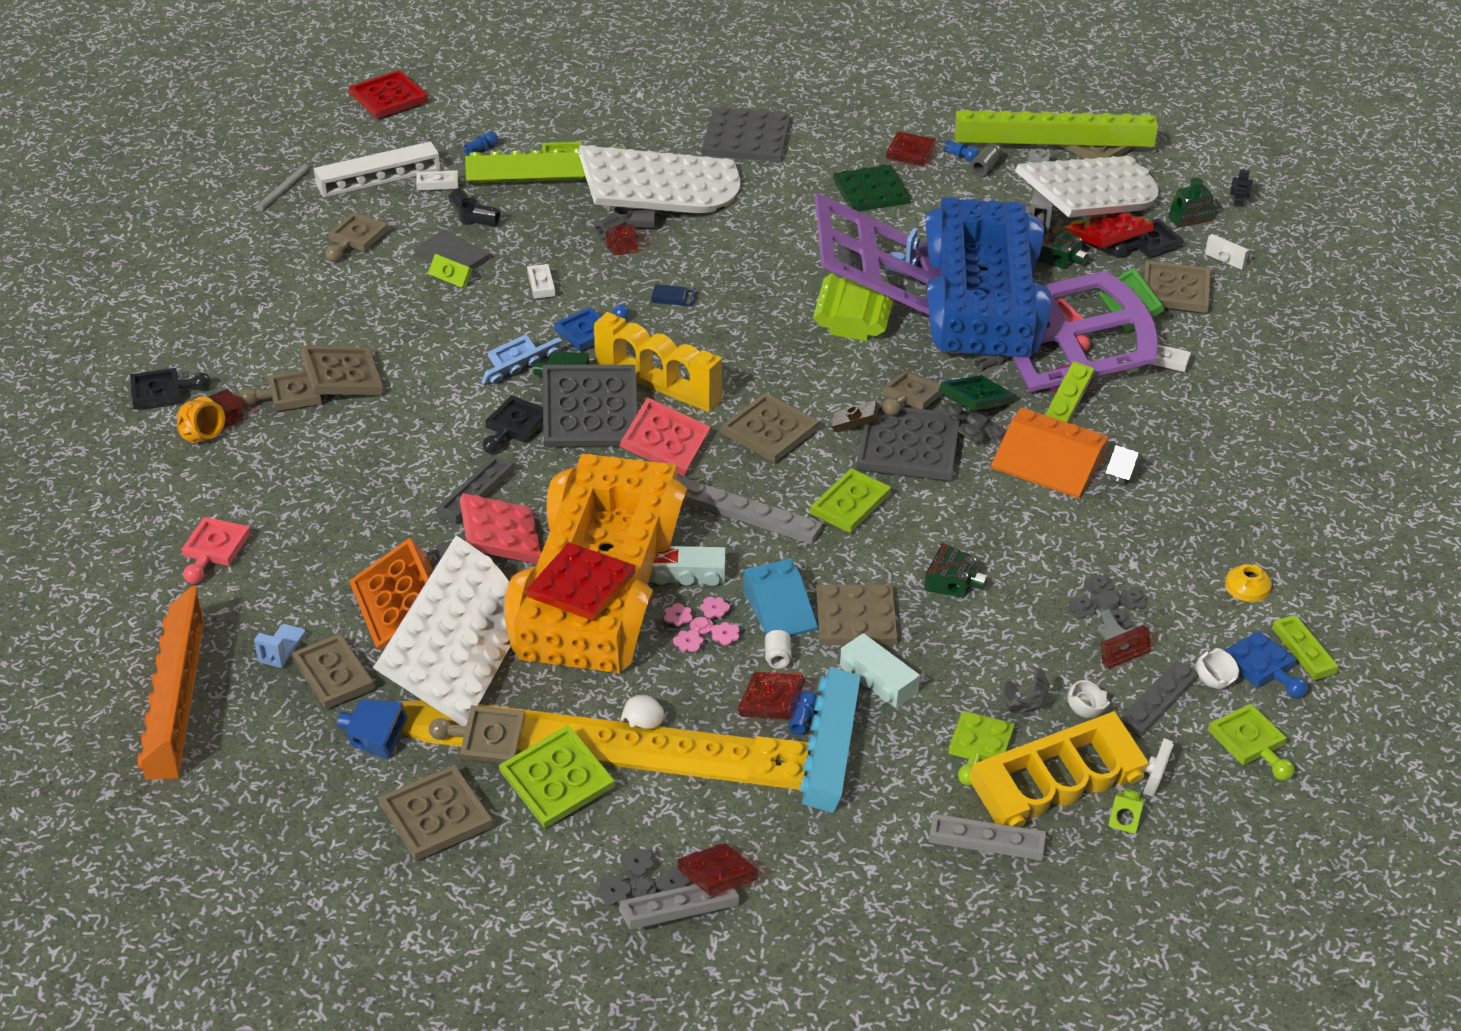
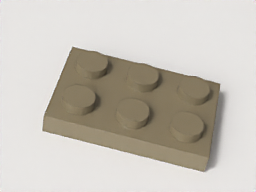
(332, 671)

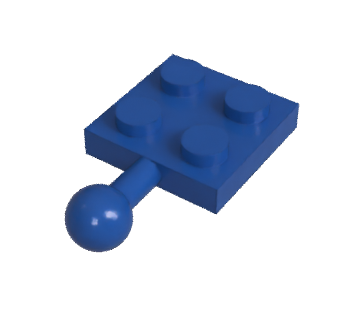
(579, 327)
(1263, 660)

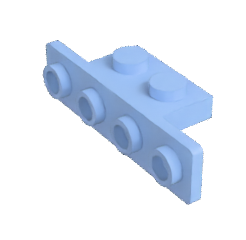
(515, 355)

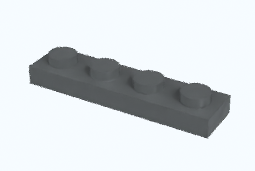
(479, 484)
(1158, 698)

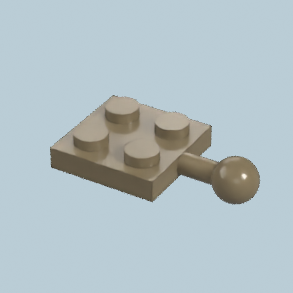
(354, 232)
(911, 390)
(287, 391)
(489, 733)

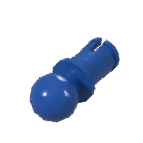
(481, 143)
(961, 150)
(802, 712)

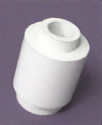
(778, 649)

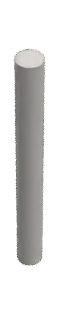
(282, 187)

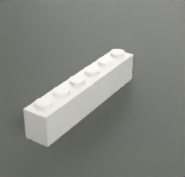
(376, 169)

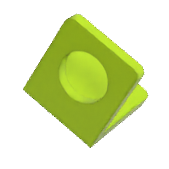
(1130, 800)

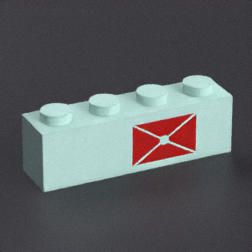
(689, 566)

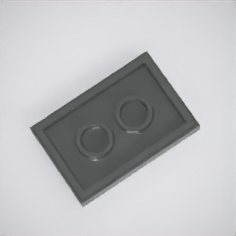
(453, 248)

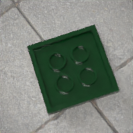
(871, 188)

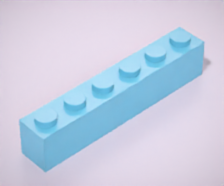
(830, 741)

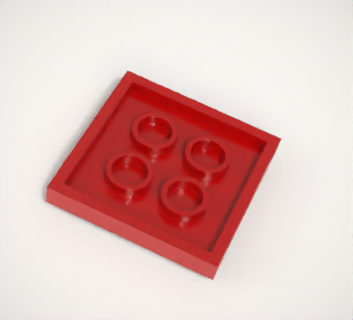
(388, 94)
(1109, 228)
(581, 581)

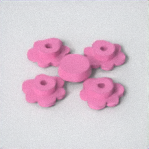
(701, 626)

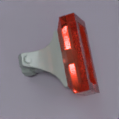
(1121, 644)

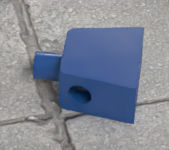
(374, 726)

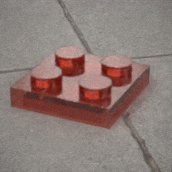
(910, 148)
(771, 695)
(717, 869)

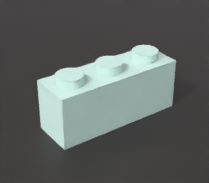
(880, 670)

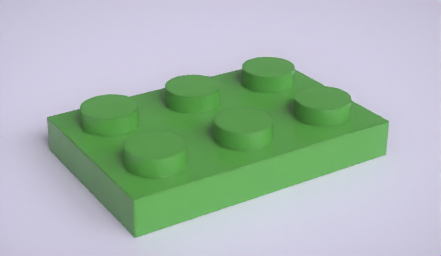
(1140, 288)

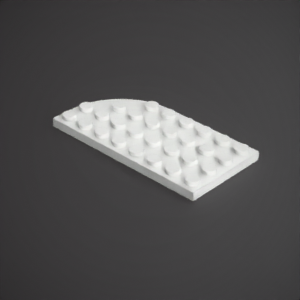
(659, 179)
(1092, 185)
(452, 634)

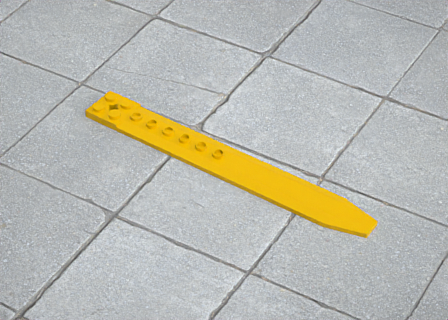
(650, 748)

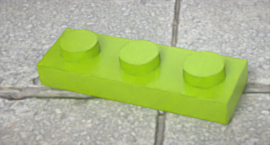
(1070, 392)
(1305, 647)

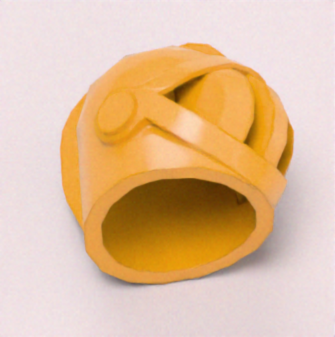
(200, 420)

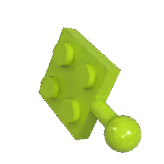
(1251, 736)
(979, 739)

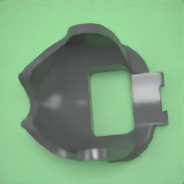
(1031, 699)

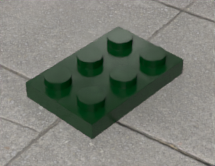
(977, 392)

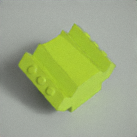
(851, 309)

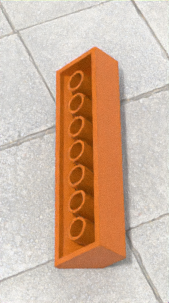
(173, 688)

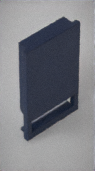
(672, 295)

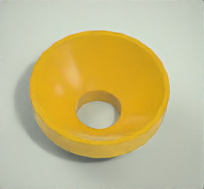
(1248, 588)

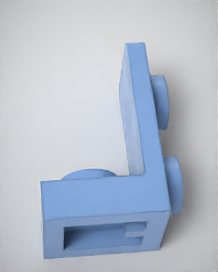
(910, 257)
(278, 648)

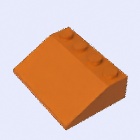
(1050, 452)
(390, 588)

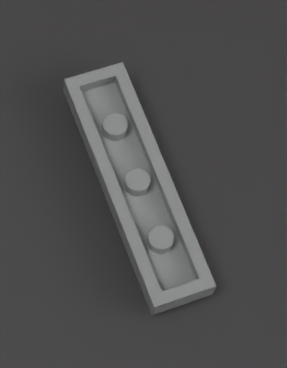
(987, 837)
(674, 905)

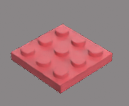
(665, 436)
(500, 528)

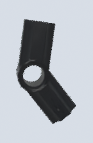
(471, 212)

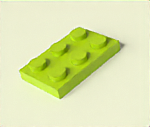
(850, 500)

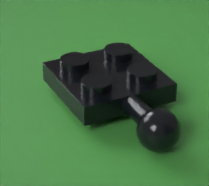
(1150, 243)
(163, 387)
(512, 419)

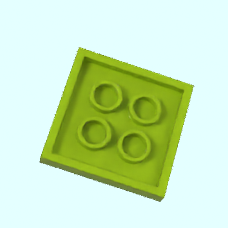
(556, 776)

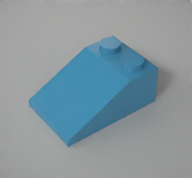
(779, 598)

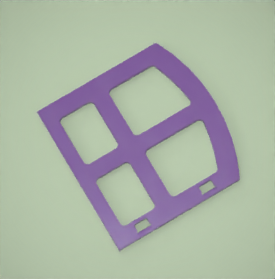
(869, 252)
(1065, 332)

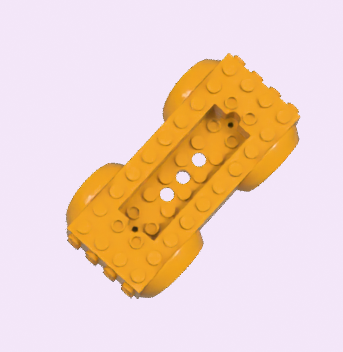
(594, 505)

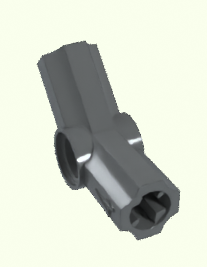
(625, 216)

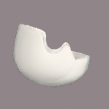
(1217, 669)
(1087, 699)
(643, 712)

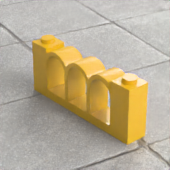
(704, 368)
(1106, 735)

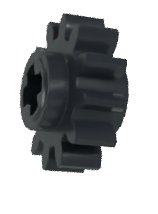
(1241, 187)

